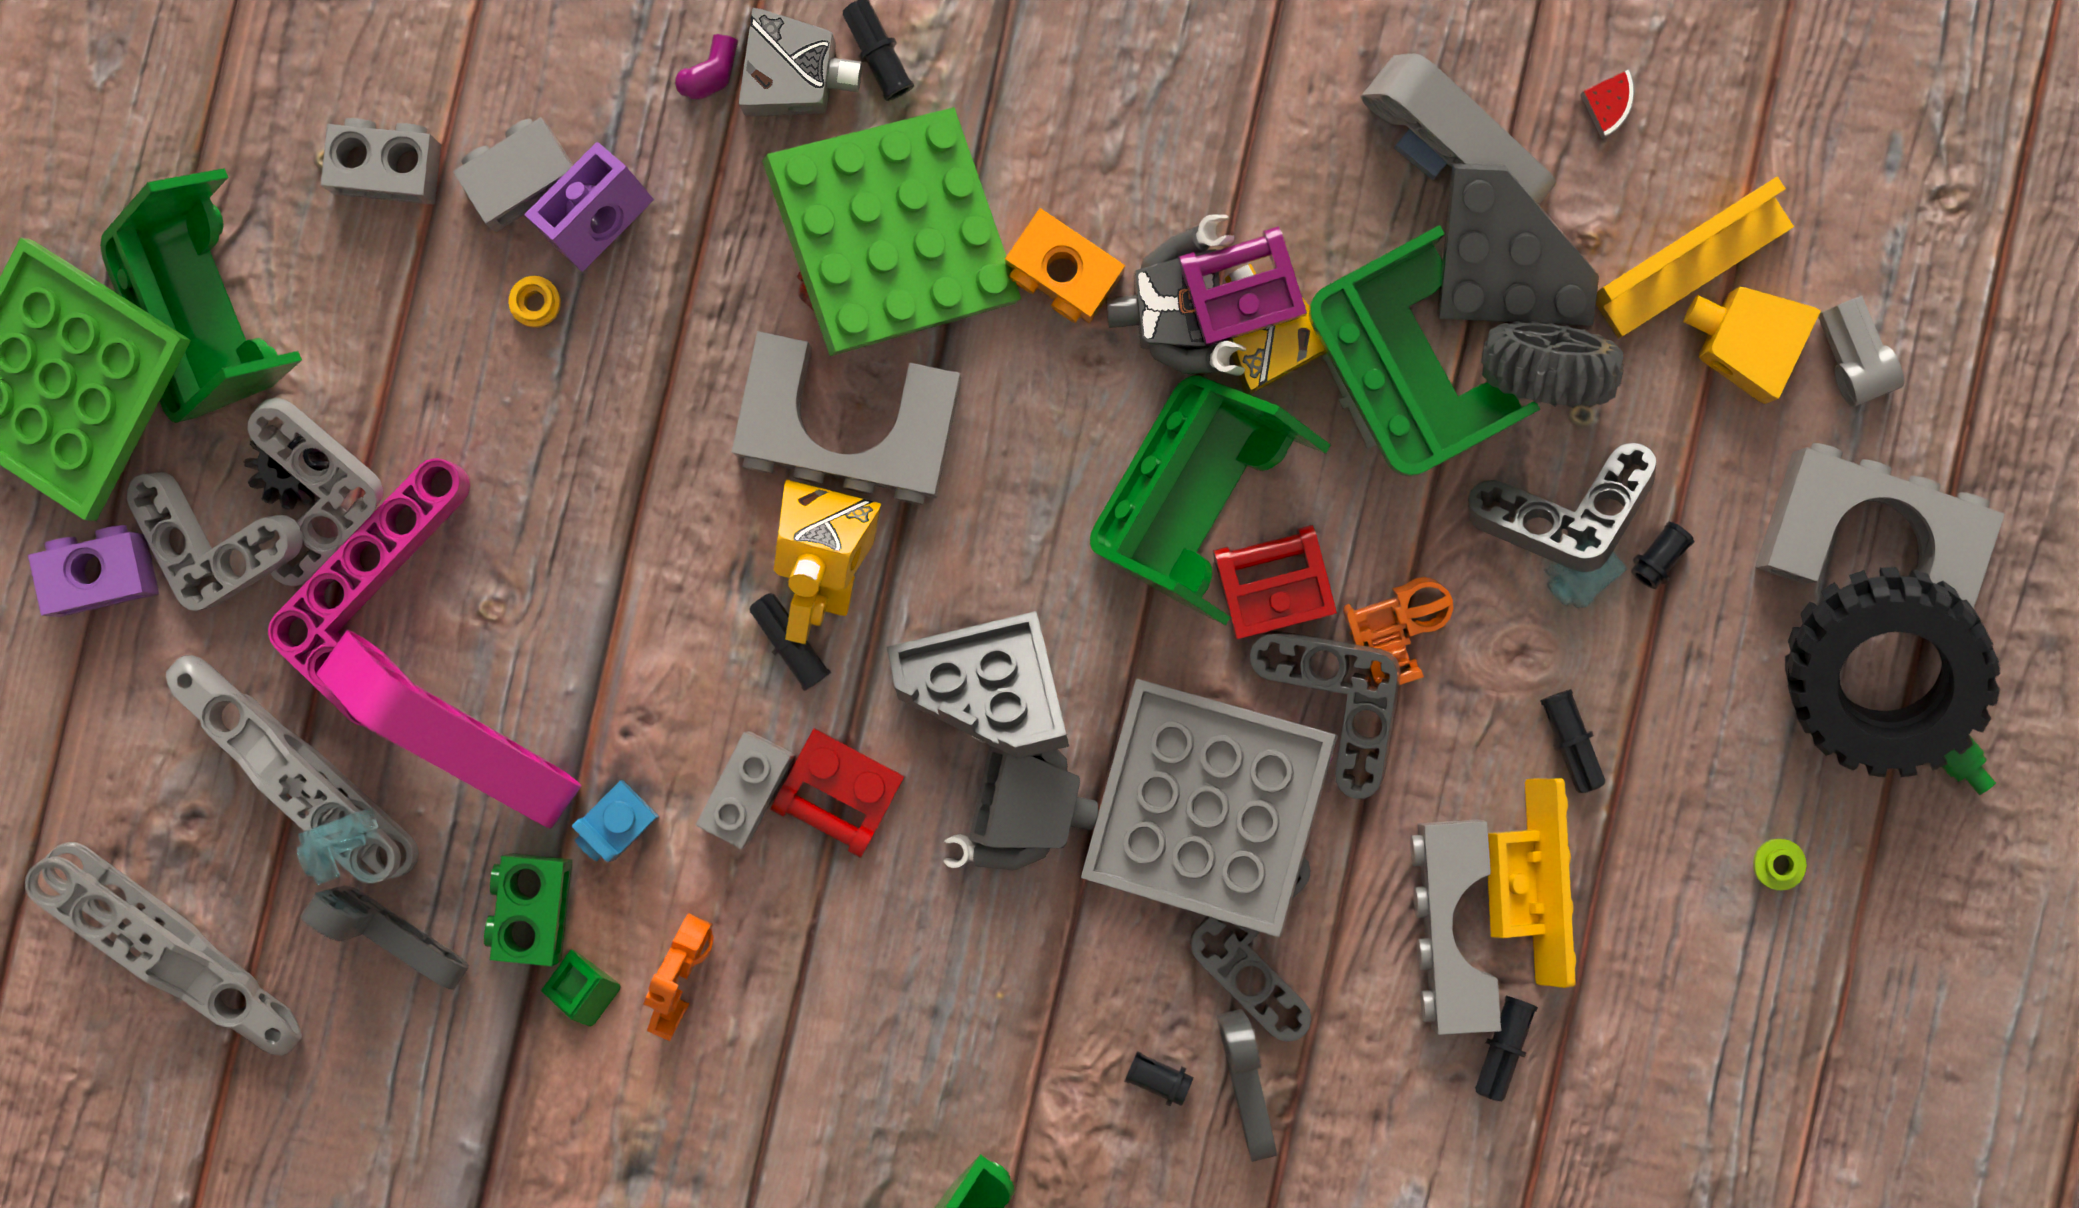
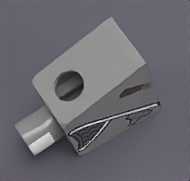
(792, 67)

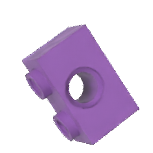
(589, 206)
(124, 575)

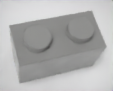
(513, 173)

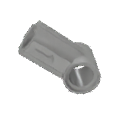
(1863, 364)

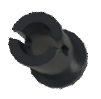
(1662, 555)
(1159, 1079)

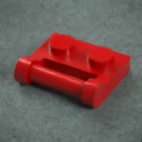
(1277, 599)
(848, 778)

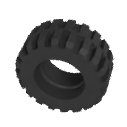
(1904, 735)

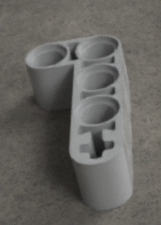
(1453, 125)

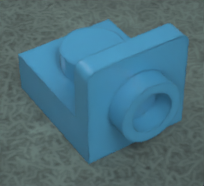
(613, 823)

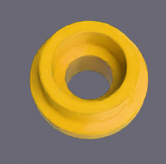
(523, 290)

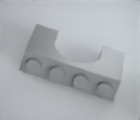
(774, 433)
(1820, 487)

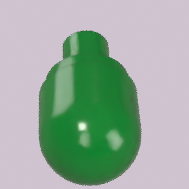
(1969, 767)

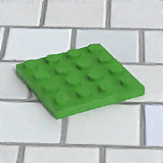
(891, 230)
(75, 378)

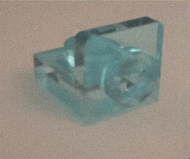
(1580, 587)
(342, 834)

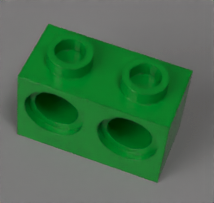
(543, 912)

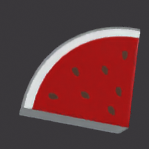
(1610, 102)

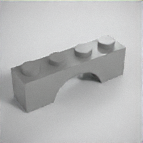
(1450, 861)

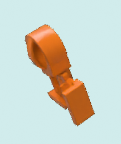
(1385, 630)
(679, 961)

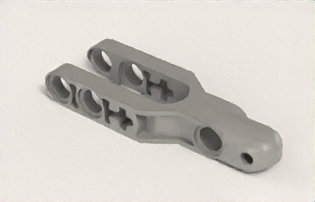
(286, 764)
(175, 958)

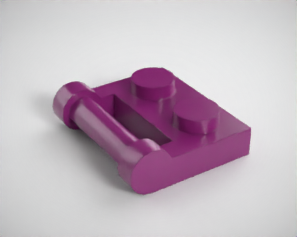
(1247, 302)

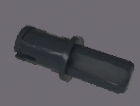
(877, 49)
(799, 657)
(1573, 741)
(1505, 1049)

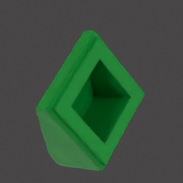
(580, 989)

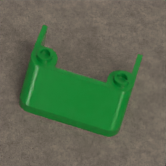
(165, 266)
(1185, 479)

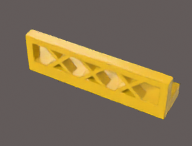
(1694, 259)

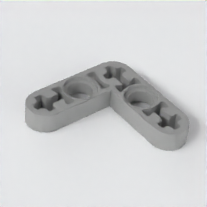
(330, 485)
(198, 558)

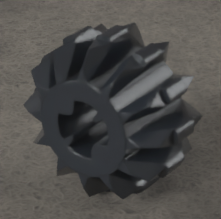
(281, 484)

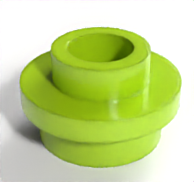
(1765, 858)

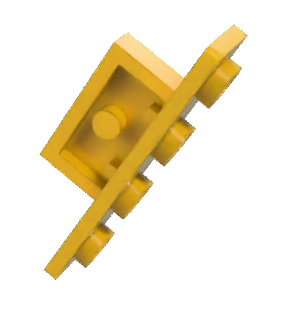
(1532, 883)

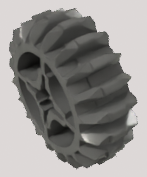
(1552, 364)

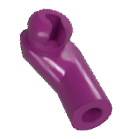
(709, 75)

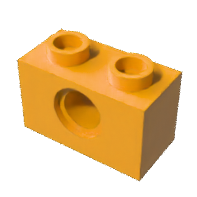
(1049, 240)

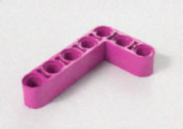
(357, 583)
(443, 735)

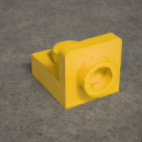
(811, 610)

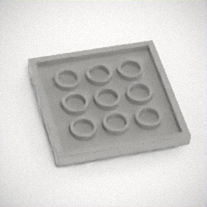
(1209, 807)

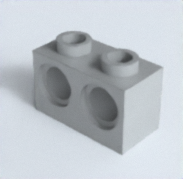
(379, 174)
(745, 790)

